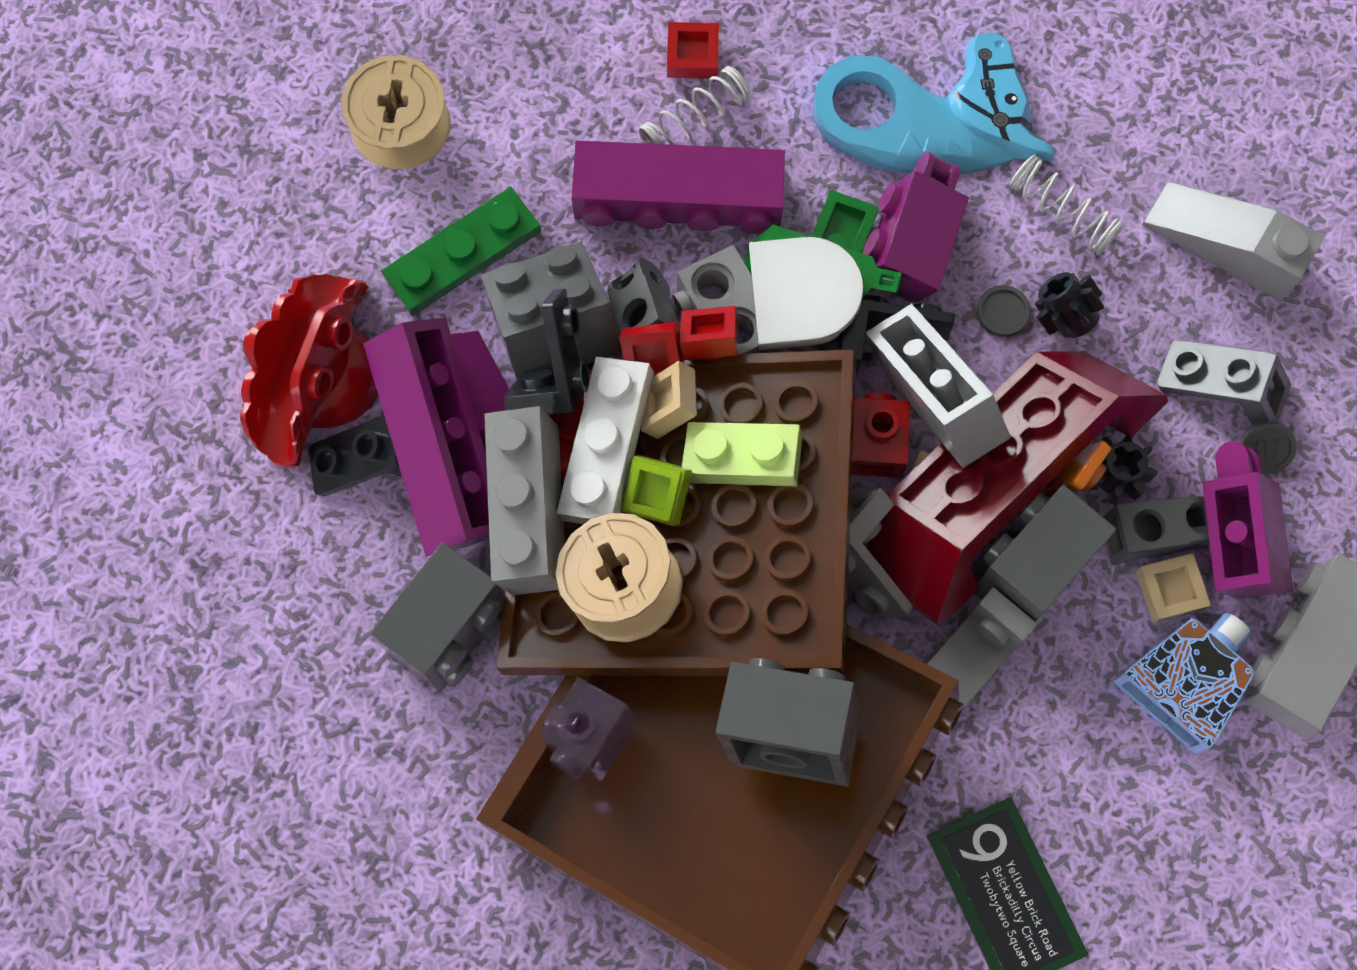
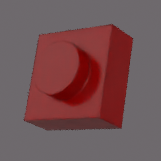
(692, 50)
(709, 333)
(652, 344)

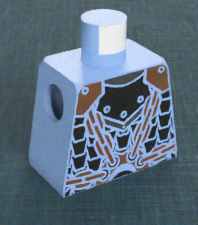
(1192, 679)

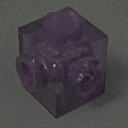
(586, 730)

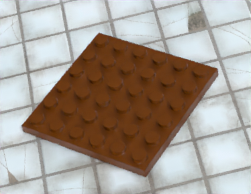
(754, 560)

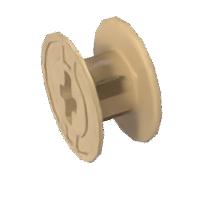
(374, 97)
(591, 588)

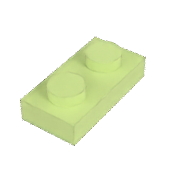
(743, 453)

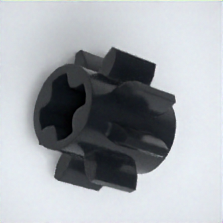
(1069, 305)
(1135, 459)

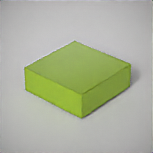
(656, 490)

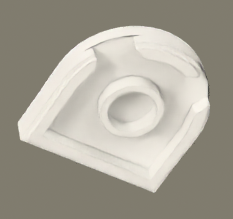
(803, 291)

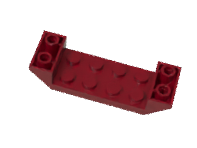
(953, 512)

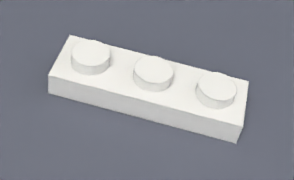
(605, 440)

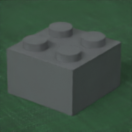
(516, 302)
(1049, 551)
(442, 619)
(790, 721)

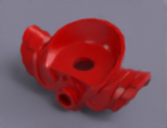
(305, 367)

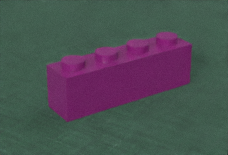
(678, 185)
(432, 432)

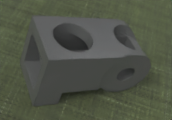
(641, 298)
(1156, 528)

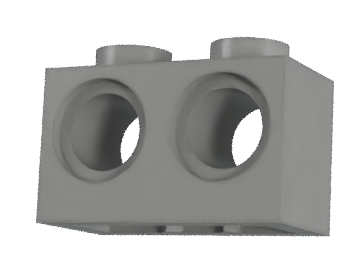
(730, 274)

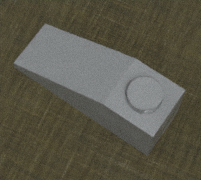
(1236, 236)

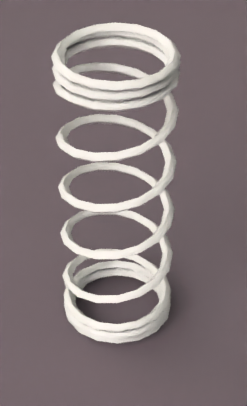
(649, 134)
(1028, 171)

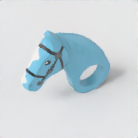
(975, 127)

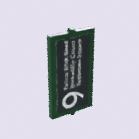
(1006, 891)

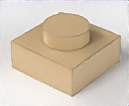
(670, 400)
(1173, 588)

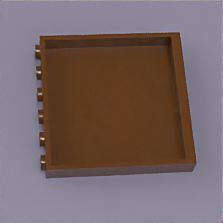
(720, 853)

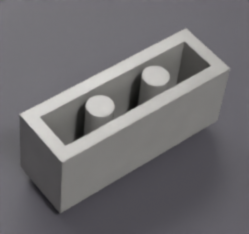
(938, 385)
(523, 499)
(1312, 652)

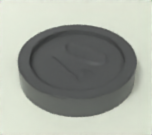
(1003, 310)
(1273, 444)

